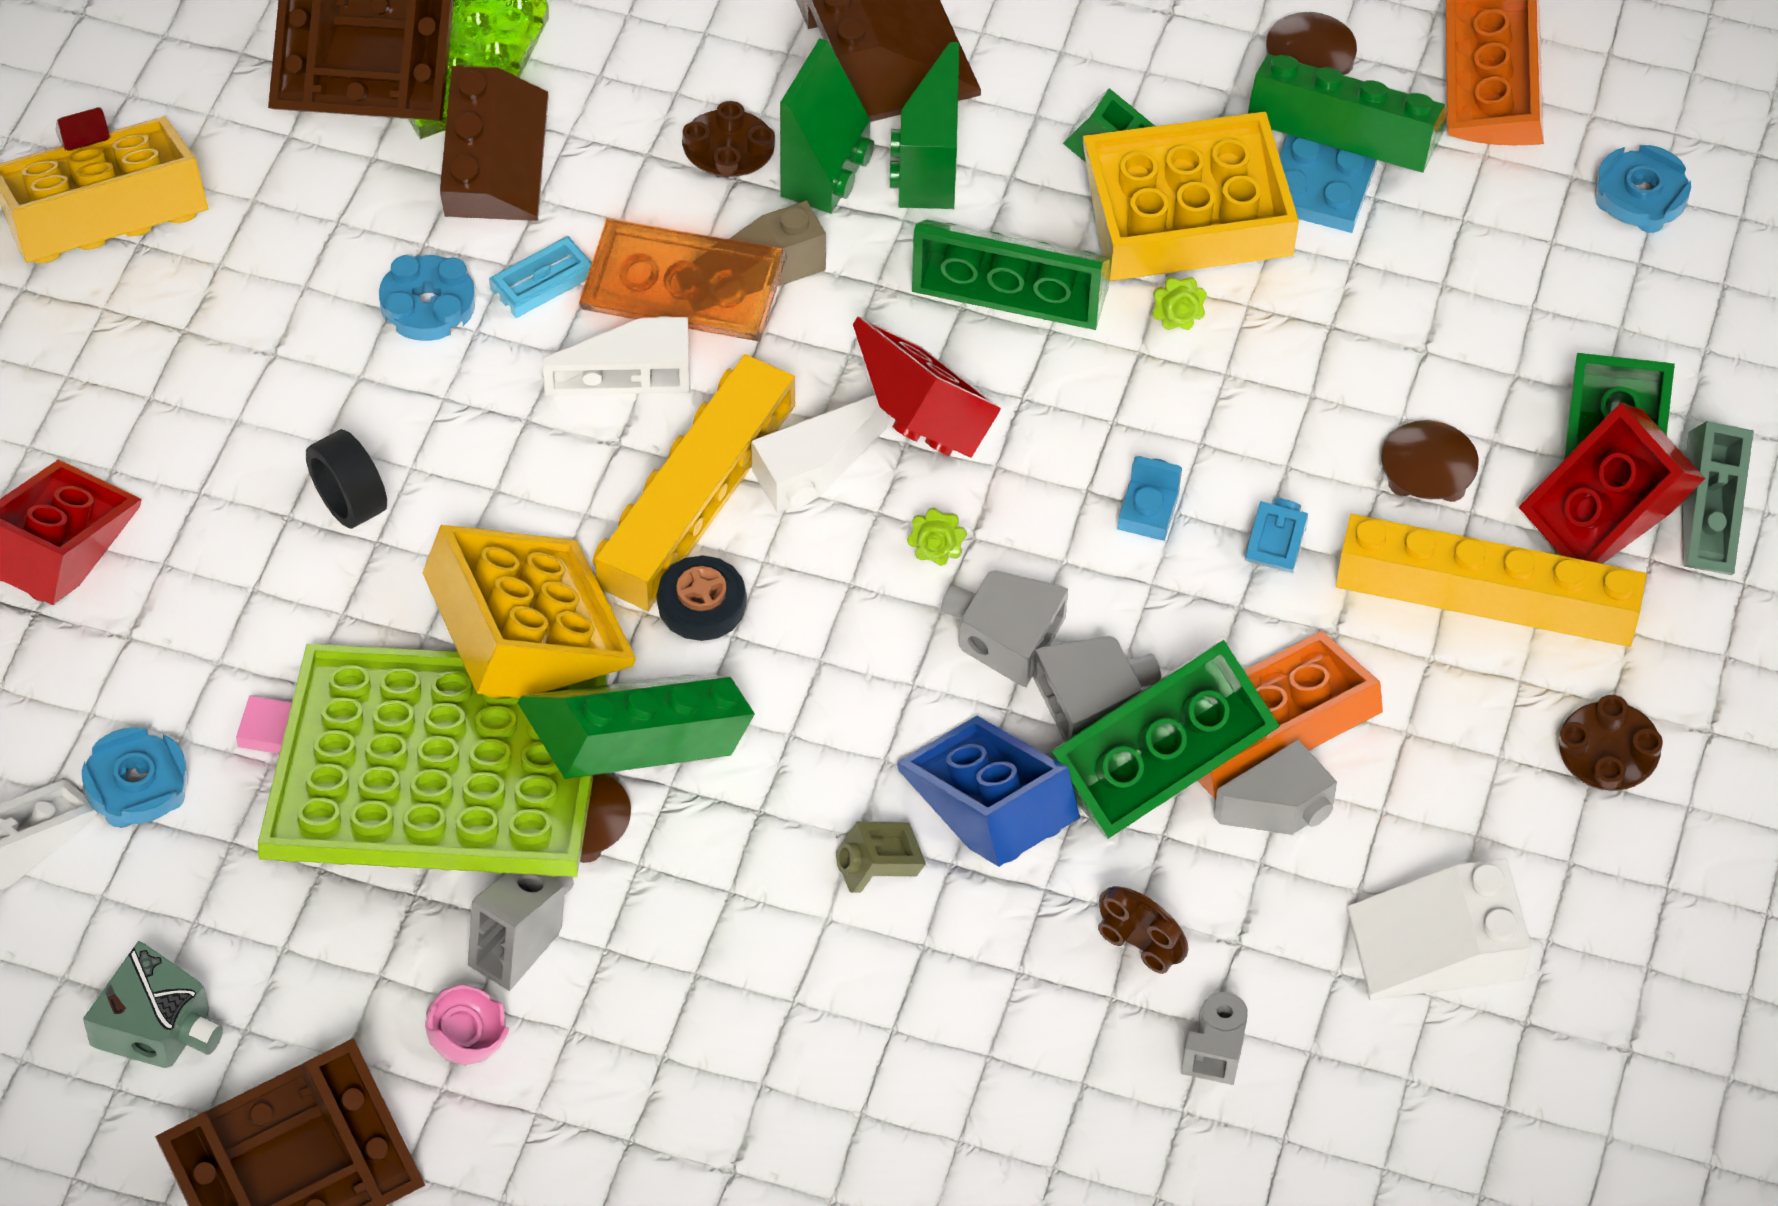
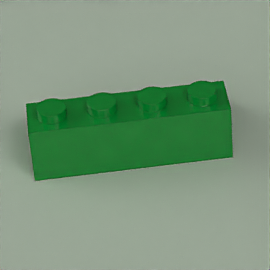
(1348, 112)
(1009, 273)
(639, 723)
(1164, 739)

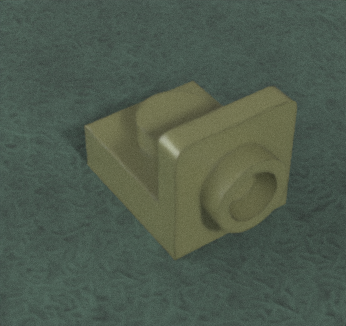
(878, 851)

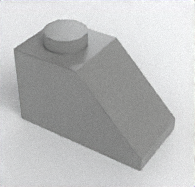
(1278, 793)

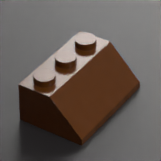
(493, 145)

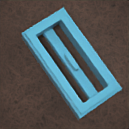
(547, 281)

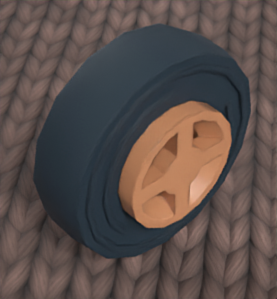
(711, 581)

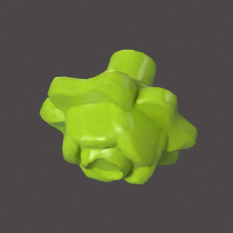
(1179, 303)
(937, 536)

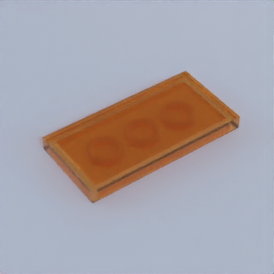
(675, 273)

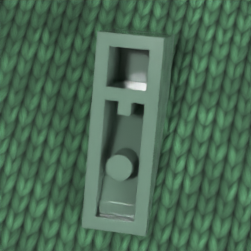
(1716, 506)

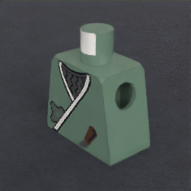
(151, 1011)

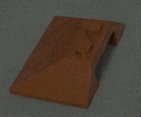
(887, 47)
(362, 57)
(296, 1142)

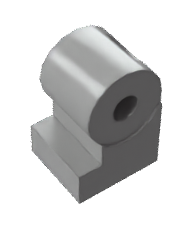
(1219, 1041)

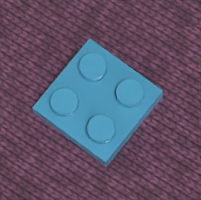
(1326, 182)

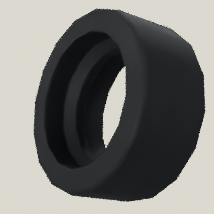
(346, 478)

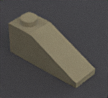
(794, 231)

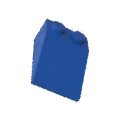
(992, 789)

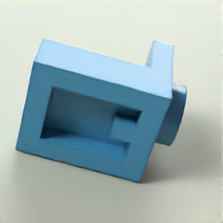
(1150, 498)
(1277, 535)

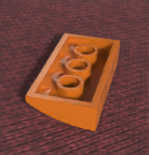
(1494, 71)
(1312, 694)

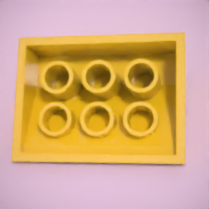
(100, 190)
(1190, 196)
(523, 611)

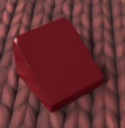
(82, 129)

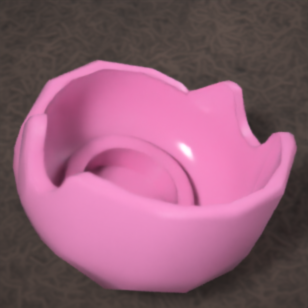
(465, 1025)

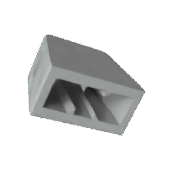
(1007, 621)
(1089, 680)
(515, 924)

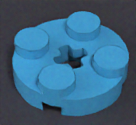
(1637, 206)
(421, 275)
(139, 801)

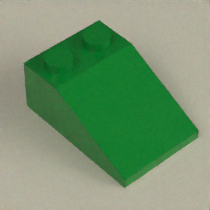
(822, 133)
(928, 138)
(1607, 381)

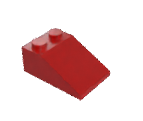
(924, 392)
(1611, 488)
(59, 529)

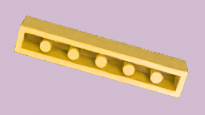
(694, 481)
(1491, 580)

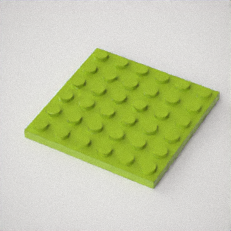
(416, 770)

